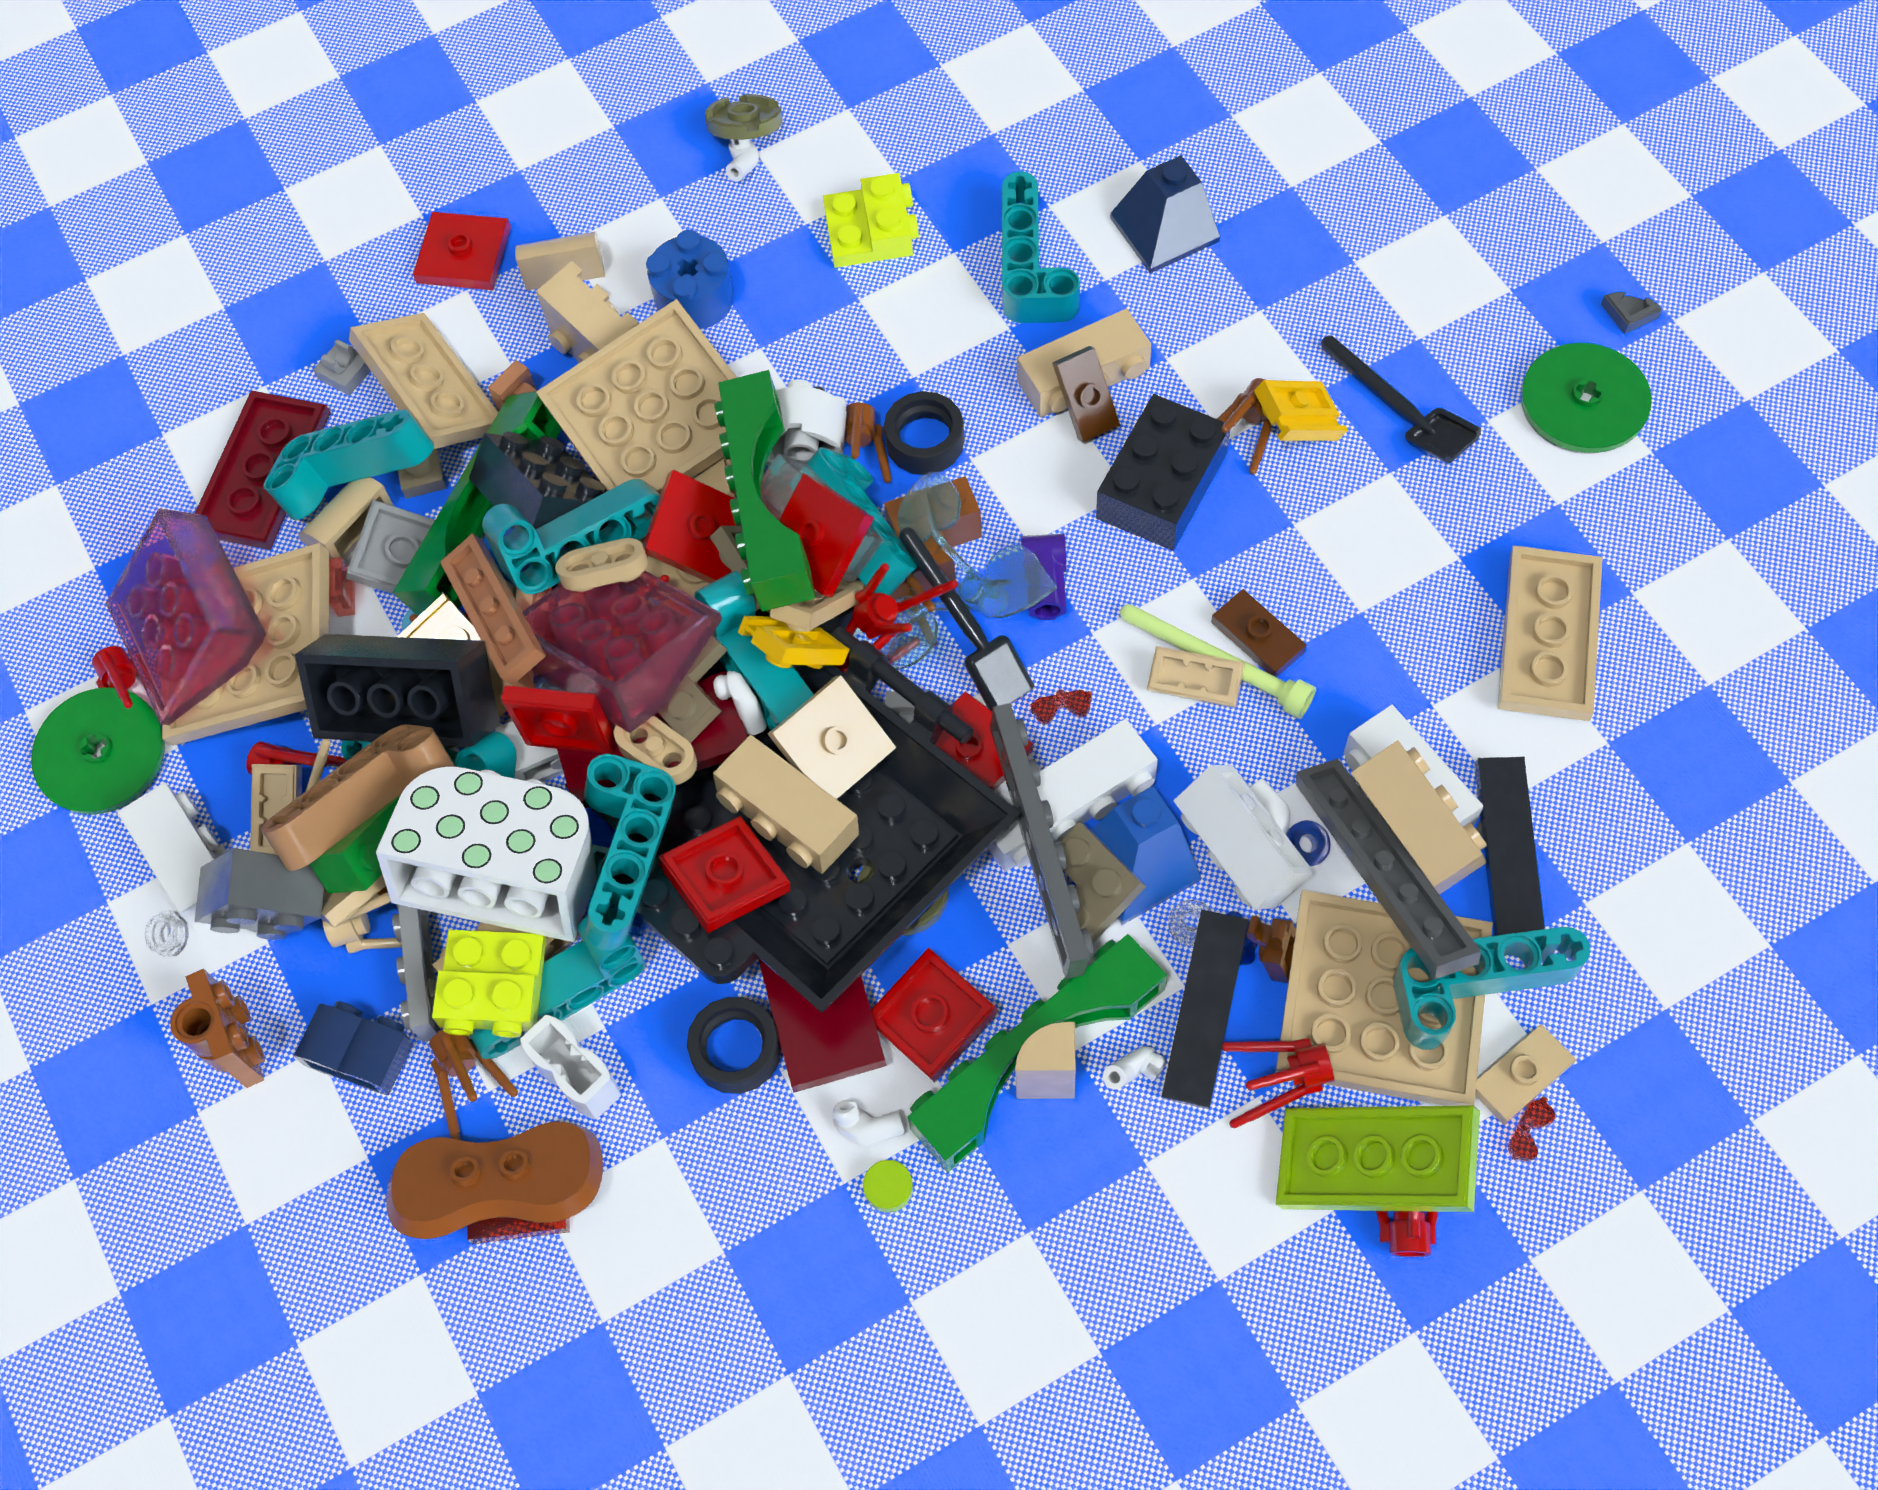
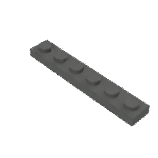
(1045, 856)
(1388, 869)

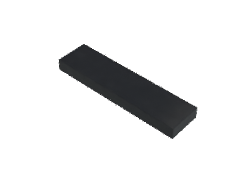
(1510, 845)
(1205, 1009)

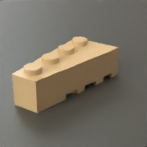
(579, 316)

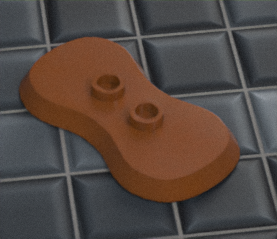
(529, 1177)

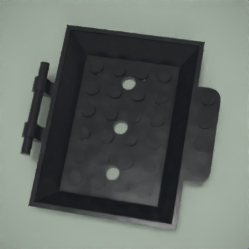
(917, 827)

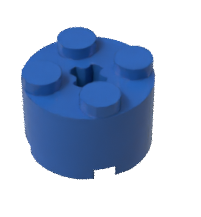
(694, 274)

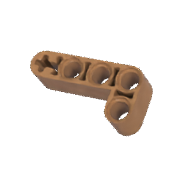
(353, 793)

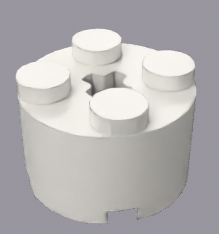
(810, 421)

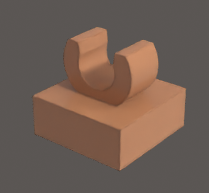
(512, 381)

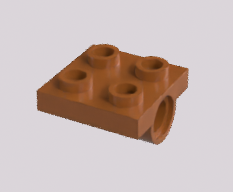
(216, 1030)

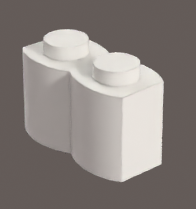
(572, 1068)

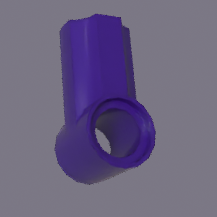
(1051, 553)

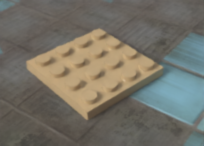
(644, 402)
(293, 607)
(1346, 998)

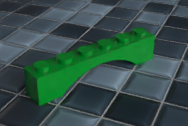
(465, 509)
(775, 554)
(1112, 989)

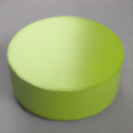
(888, 1186)

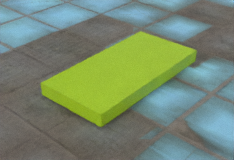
(1379, 1158)

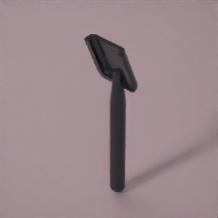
(1437, 433)
(995, 664)

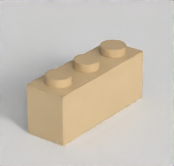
(1120, 347)
(785, 805)
(1421, 815)

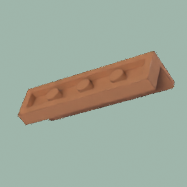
(493, 611)

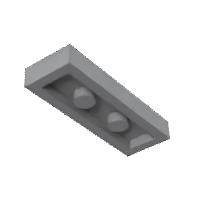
(416, 971)

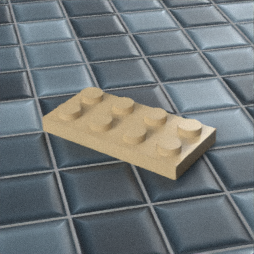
(425, 378)
(1551, 633)

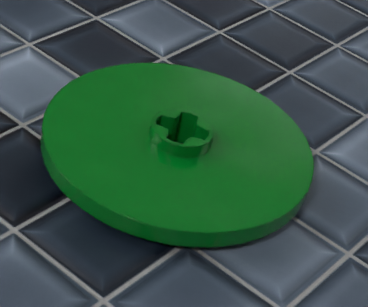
(1617, 402)
(69, 738)

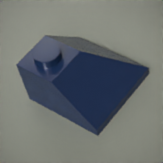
(1166, 215)

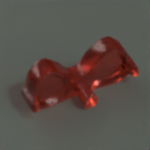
(1075, 702)
(1535, 1116)

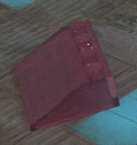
(183, 613)
(621, 643)

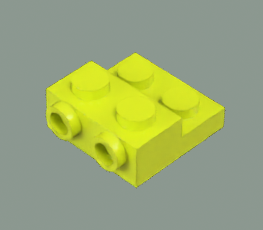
(871, 221)
(489, 982)

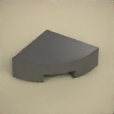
(1630, 311)

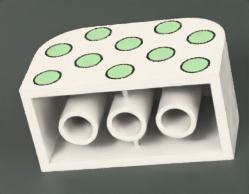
(490, 851)

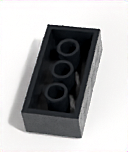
(374, 683)

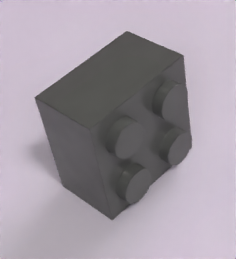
(257, 894)

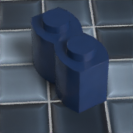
(354, 1047)

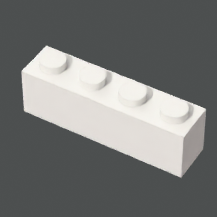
(1084, 787)

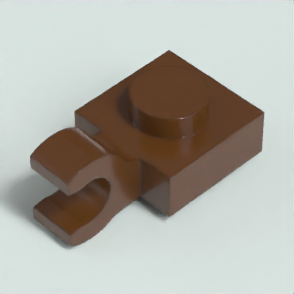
(1274, 945)

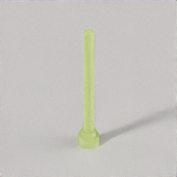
(1292, 695)

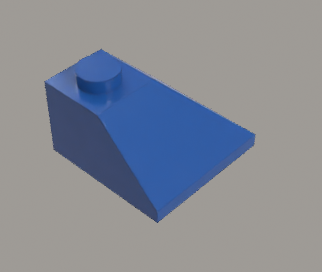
(1152, 847)

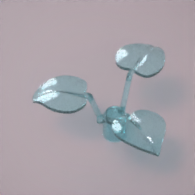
(1011, 581)

